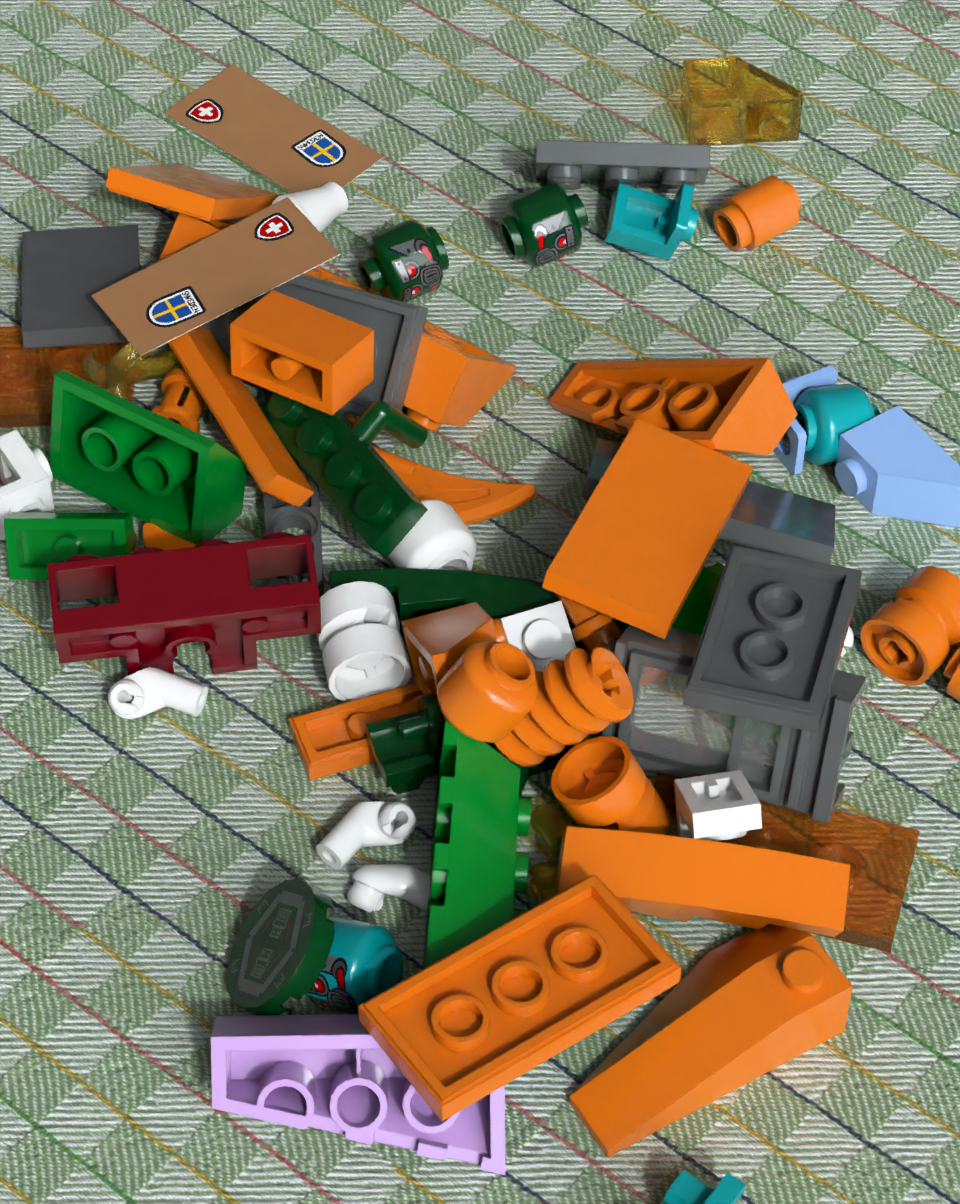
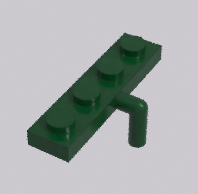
(348, 466)

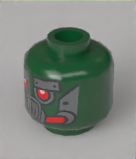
(543, 224)
(403, 261)

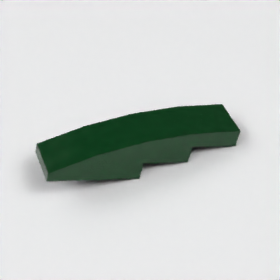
(433, 590)

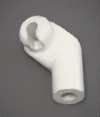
(153, 690)

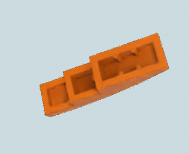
(708, 879)

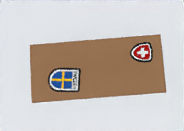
(272, 133)
(214, 276)

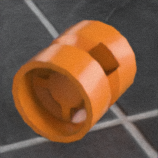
(917, 628)
(607, 788)

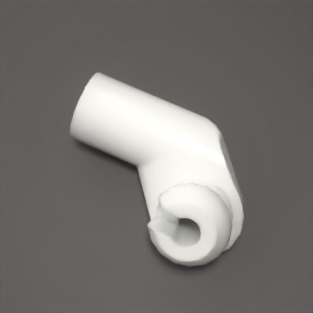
(366, 826)
(397, 880)

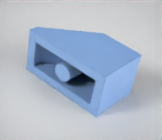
(899, 470)

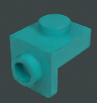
(651, 221)

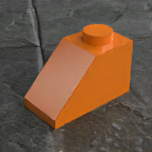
(442, 637)

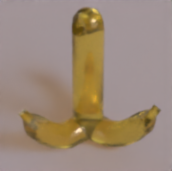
(127, 369)

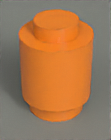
(757, 214)

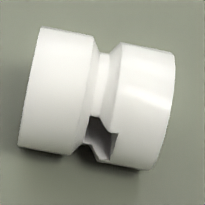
(361, 641)

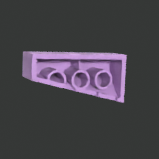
(341, 1081)

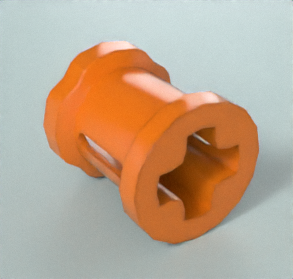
(177, 407)

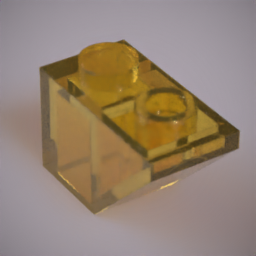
(737, 103)

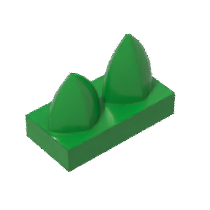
(53, 537)

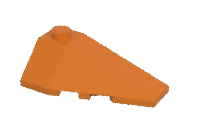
(718, 403)
(714, 1032)

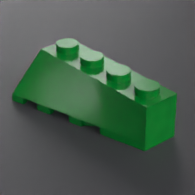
(474, 845)

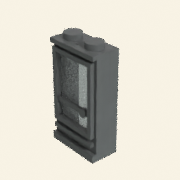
(683, 741)

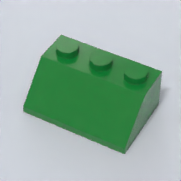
(142, 461)

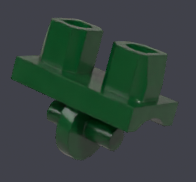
(409, 745)

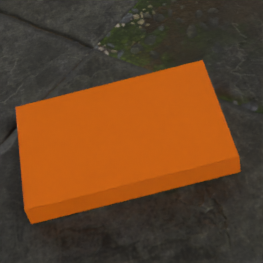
(189, 191)

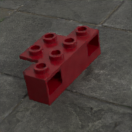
(184, 599)

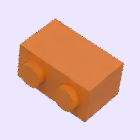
(302, 352)

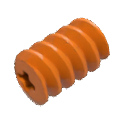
(572, 702)

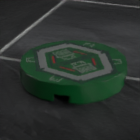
(280, 948)

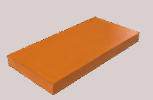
(648, 528)
(518, 996)

